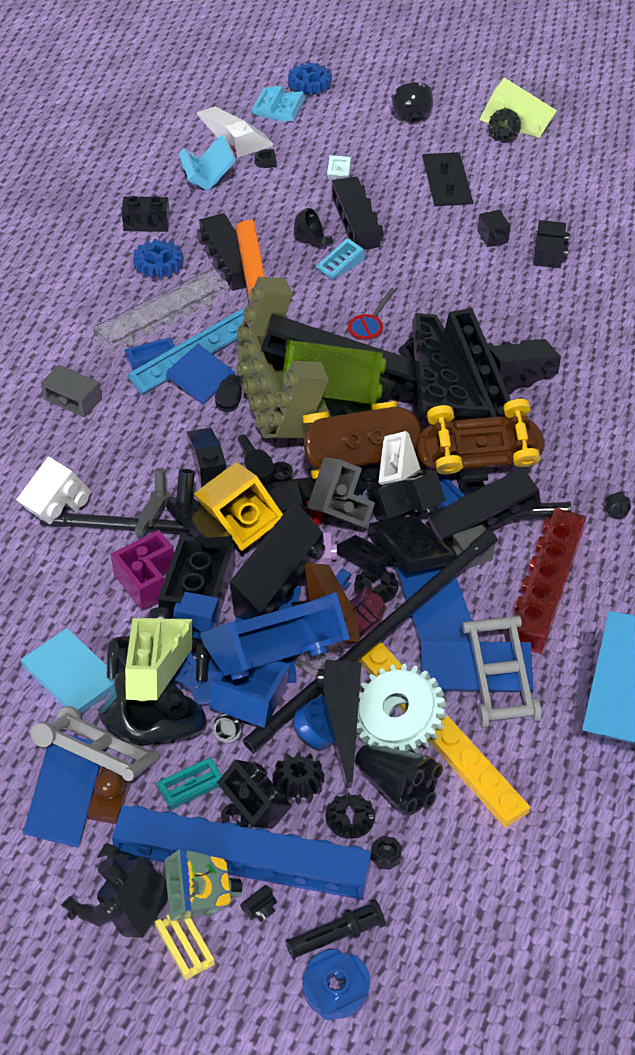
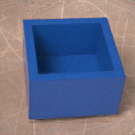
(252, 696)

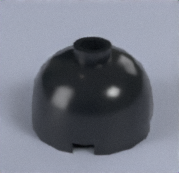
(412, 102)

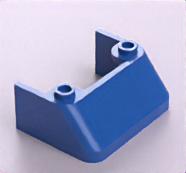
(276, 636)

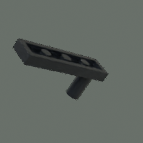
(195, 516)

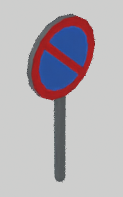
(366, 325)

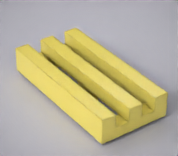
(198, 966)

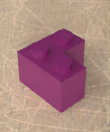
(141, 567)

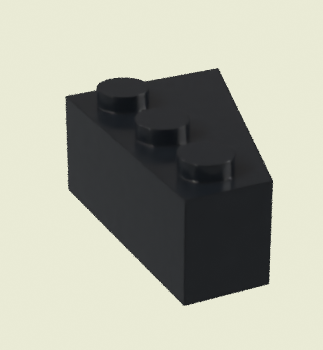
(525, 362)

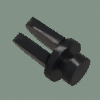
(228, 394)

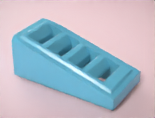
(346, 247)

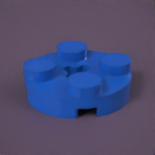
(334, 1003)

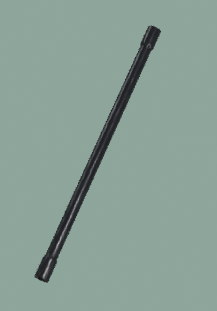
(476, 548)

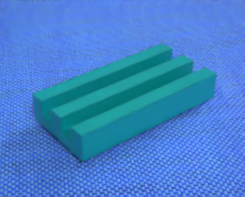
(191, 788)

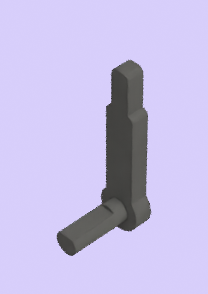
(155, 505)

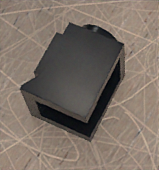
(471, 479)

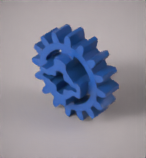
(310, 78)
(158, 258)

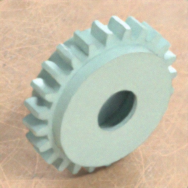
(398, 688)

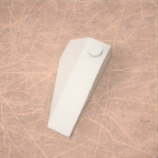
(237, 131)

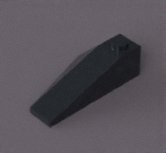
(341, 702)

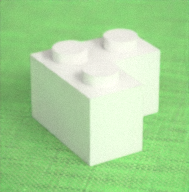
(53, 489)

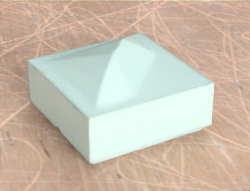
(339, 167)

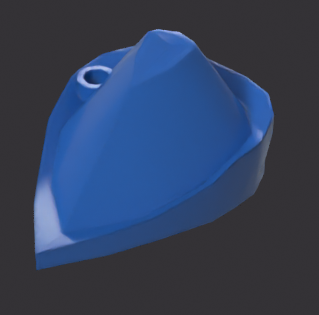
(313, 724)

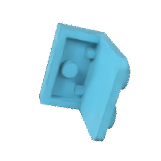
(210, 166)

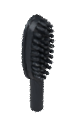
(257, 460)

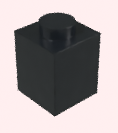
(493, 228)

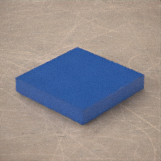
(199, 373)

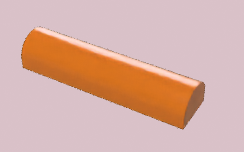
(249, 253)

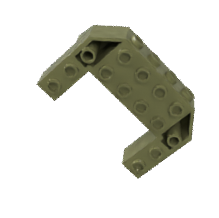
(276, 409)

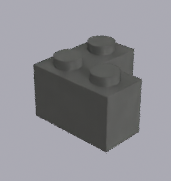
(335, 496)

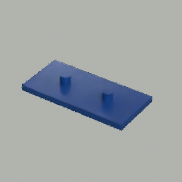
(455, 668)
(61, 796)

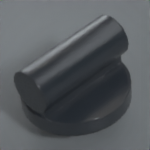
(259, 904)

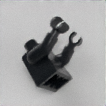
(128, 897)

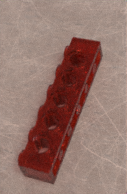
(548, 577)

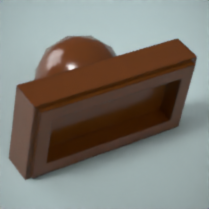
(108, 796)

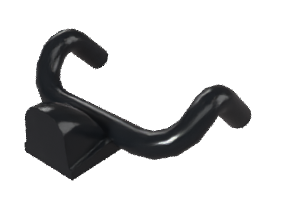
(123, 642)

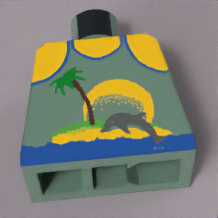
(198, 885)

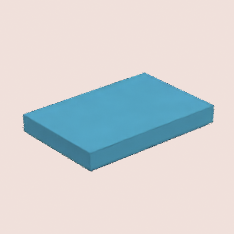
(69, 671)

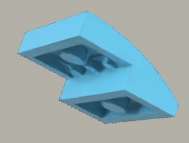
(278, 105)

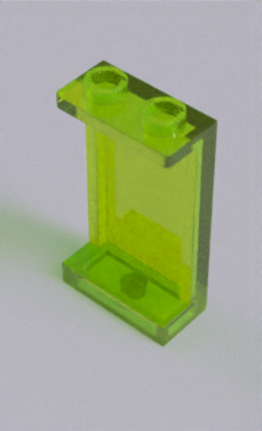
(350, 371)

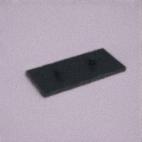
(447, 179)

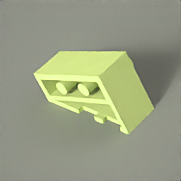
(533, 113)
(155, 655)

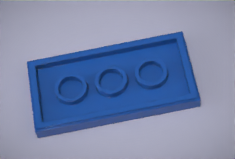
(442, 614)

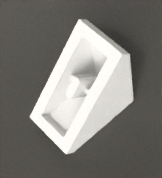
(397, 458)

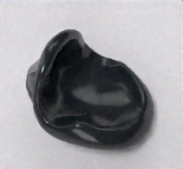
(142, 722)

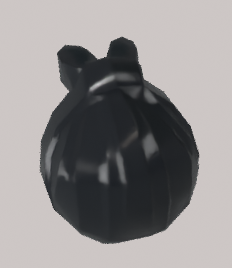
(309, 228)

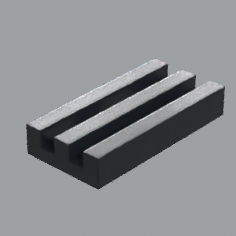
(365, 553)

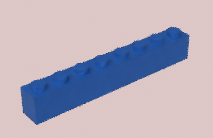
(247, 851)

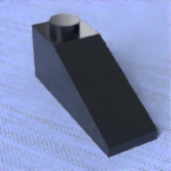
(206, 454)

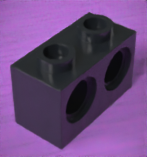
(145, 214)

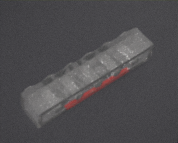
(160, 313)

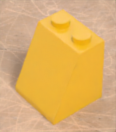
(239, 504)

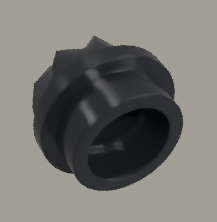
(617, 505)

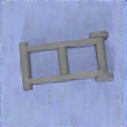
(485, 711)
(70, 719)

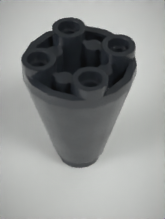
(401, 776)

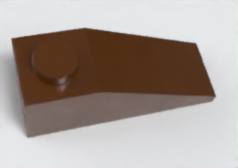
(323, 582)

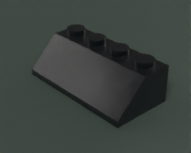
(277, 564)

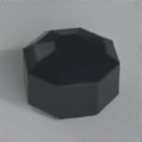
(386, 852)

